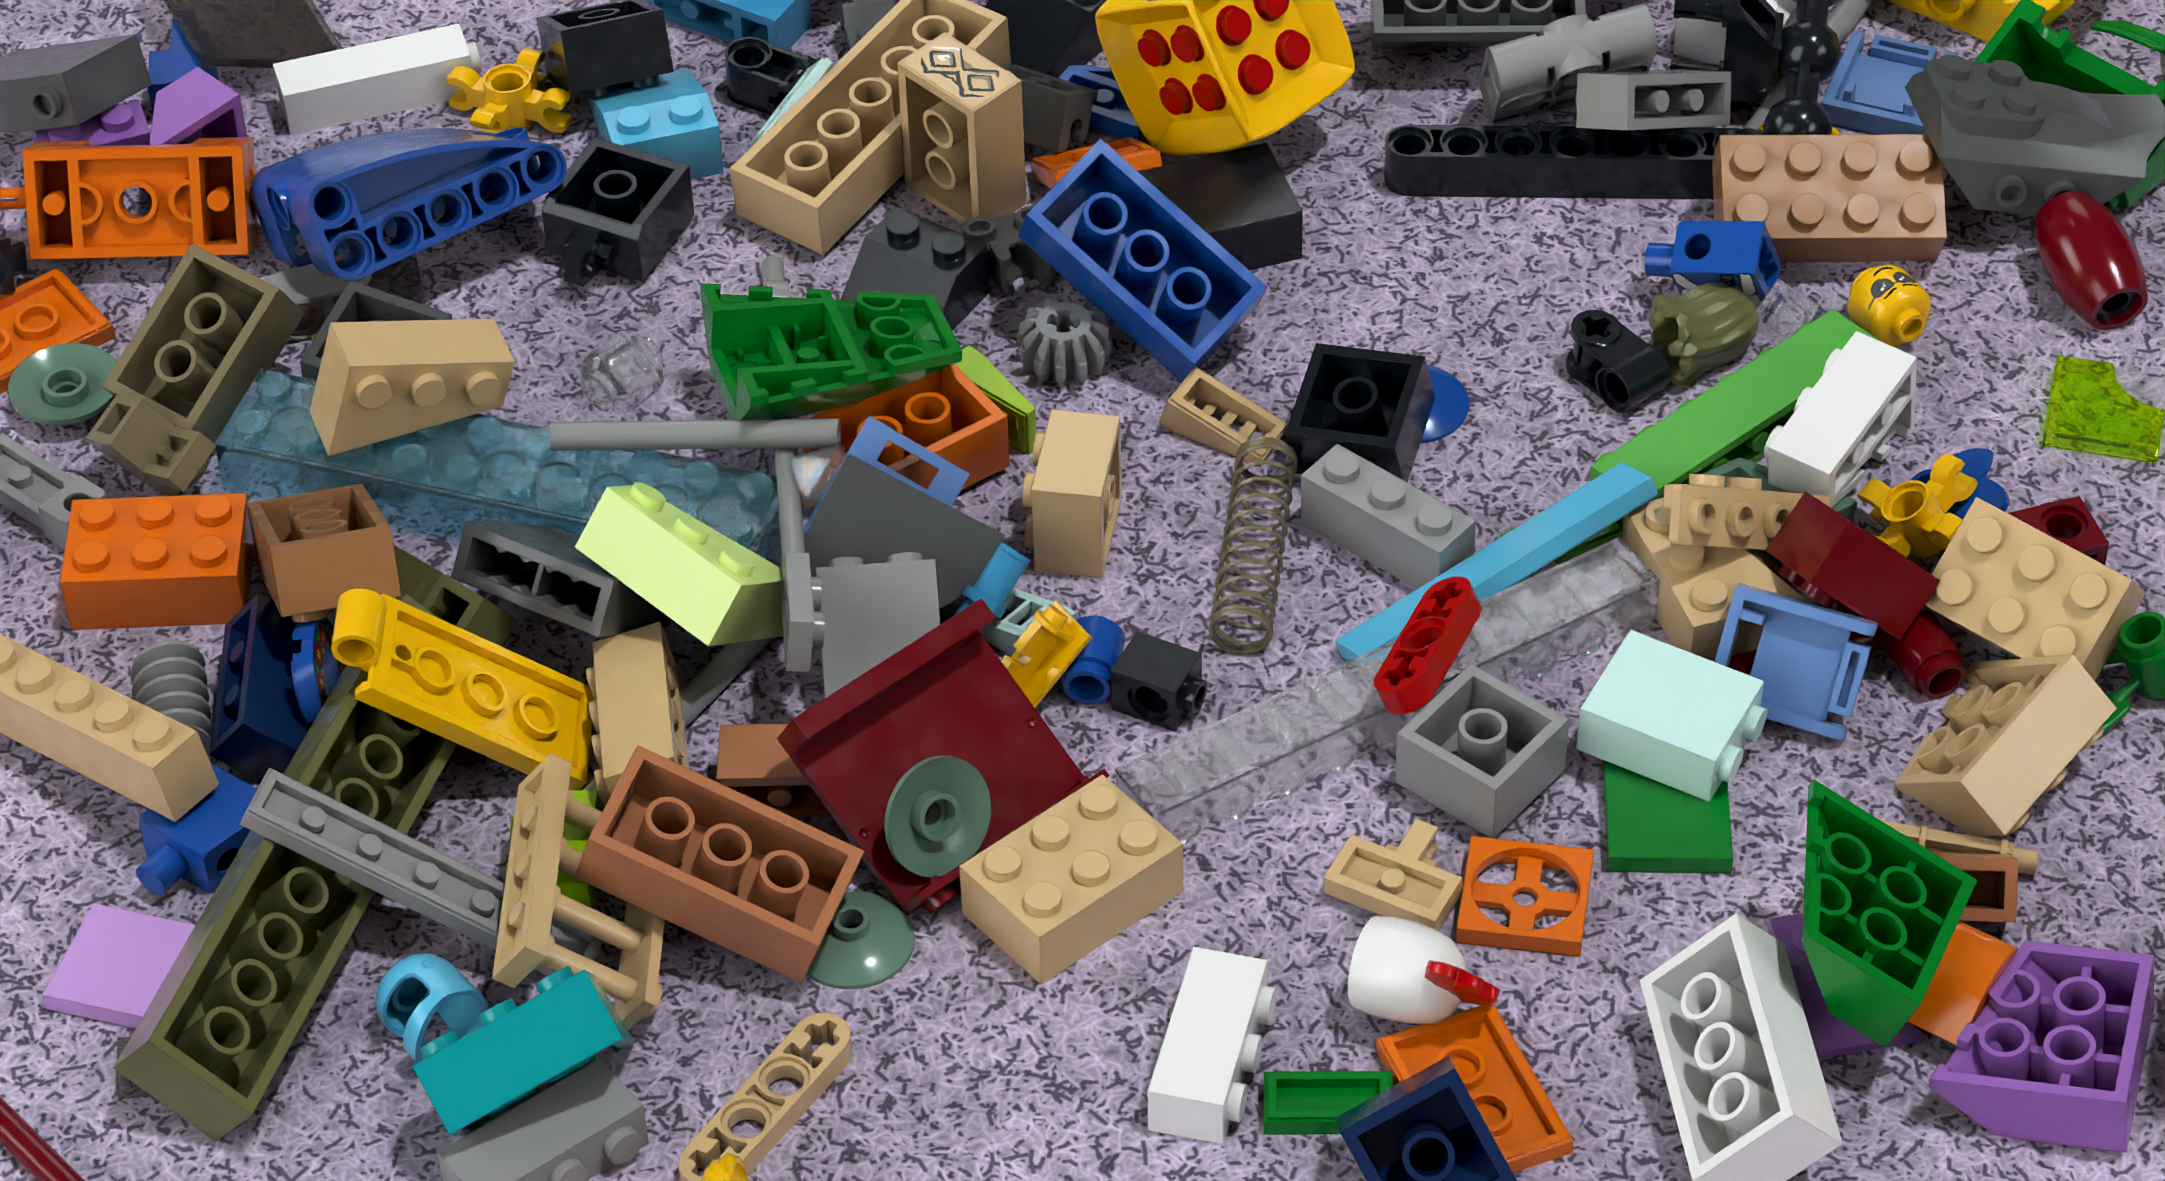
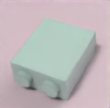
(1671, 716)

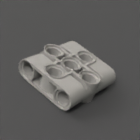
(1545, 68)

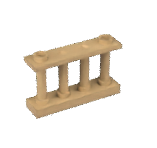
(534, 899)

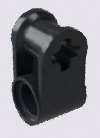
(761, 73)
(1615, 361)

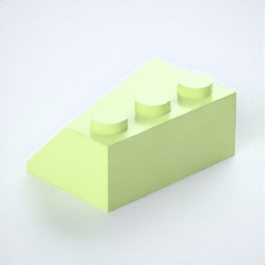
(684, 567)

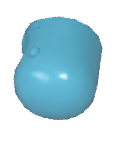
(420, 988)

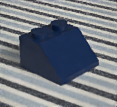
(1423, 1132)

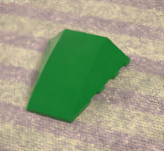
(819, 351)

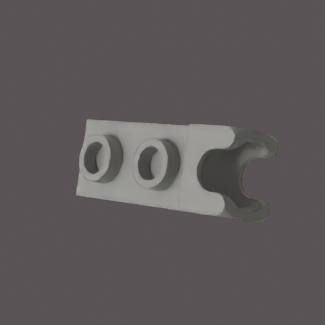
(40, 489)

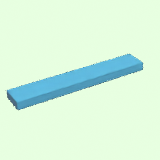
(1519, 551)

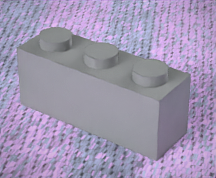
(1653, 99)
(1383, 518)
(556, 1135)

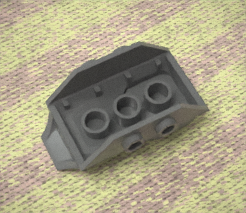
(2027, 140)

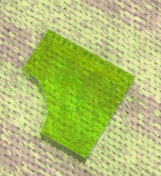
(2097, 416)

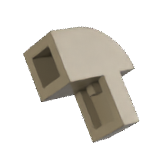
(151, 445)

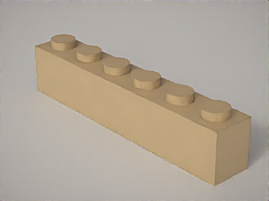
(101, 733)

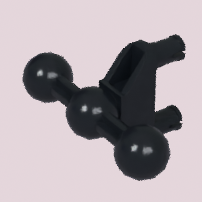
(1761, 47)

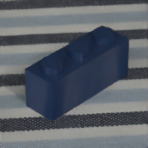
(256, 703)

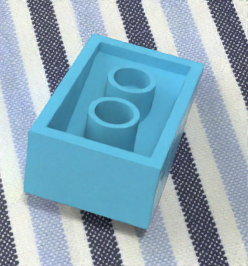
(663, 120)

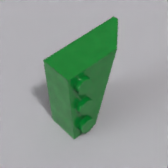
(1874, 914)

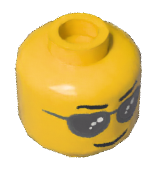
(1889, 304)

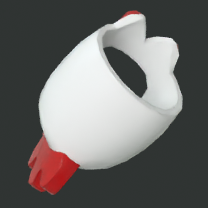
(1411, 973)

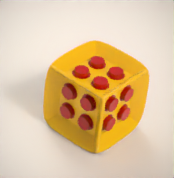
(1222, 69)

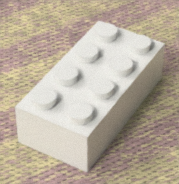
(1739, 1057)

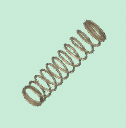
(1218, 612)

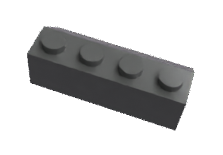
(1462, 22)

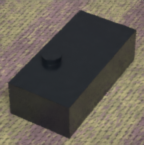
(1239, 202)

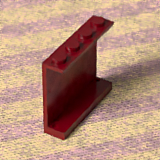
(922, 703)

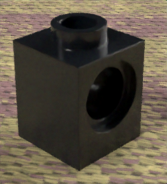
(1157, 681)

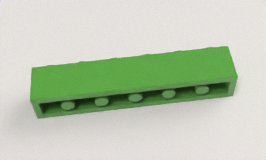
(1736, 412)

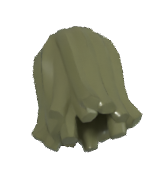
(1702, 329)

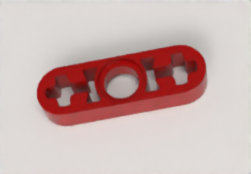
(1415, 671)

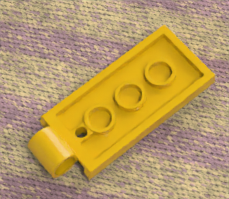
(462, 685)

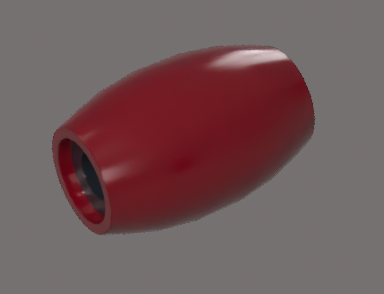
(2091, 260)

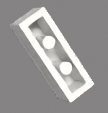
(1210, 1046)

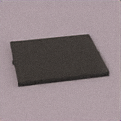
(252, 31)

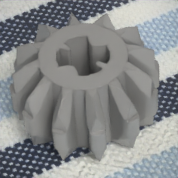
(1064, 341)

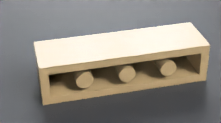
(635, 702)

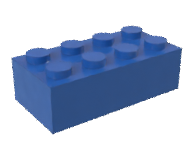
(1142, 260)

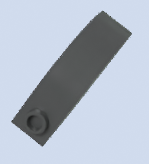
(68, 82)
(880, 516)
(549, 576)

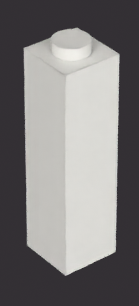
(372, 78)

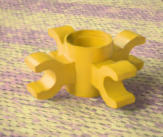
(510, 96)
(1919, 509)

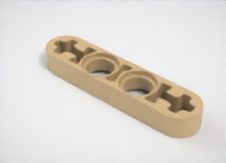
(772, 1110)

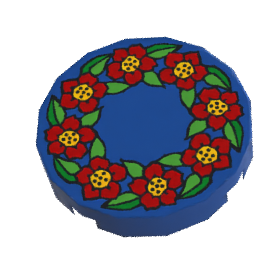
(315, 667)

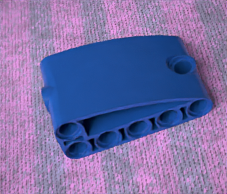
(393, 184)

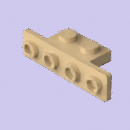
(1729, 515)

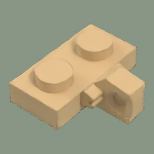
(1394, 878)

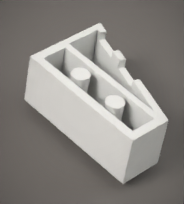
(1844, 419)

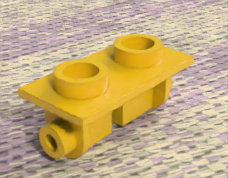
(1045, 651)

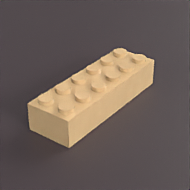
(845, 134)

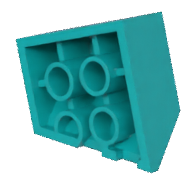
(519, 1050)

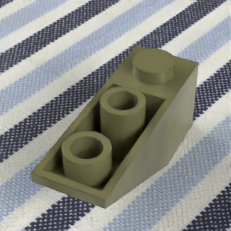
(451, 600)

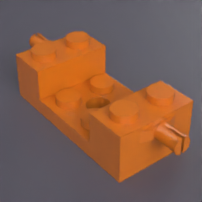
(195, 191)

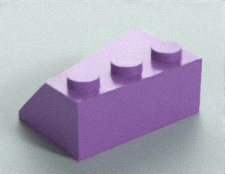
(2056, 1047)

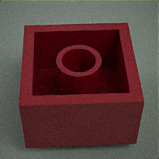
(1850, 567)

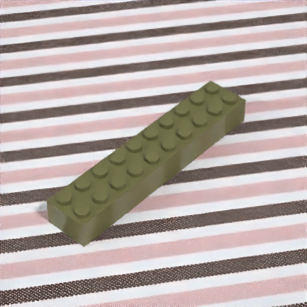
(276, 923)

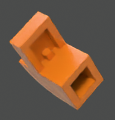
(1962, 982)

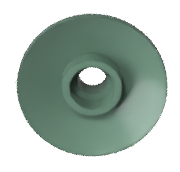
(62, 384)
(955, 820)
(871, 950)

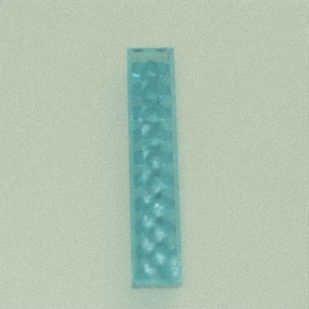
(477, 472)

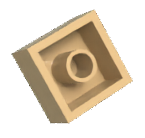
(1074, 493)

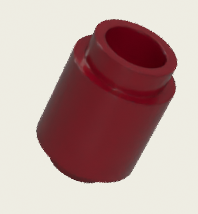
(1928, 657)

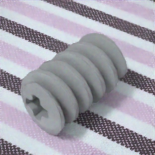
(174, 682)

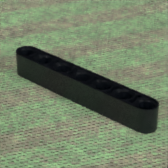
(1551, 161)

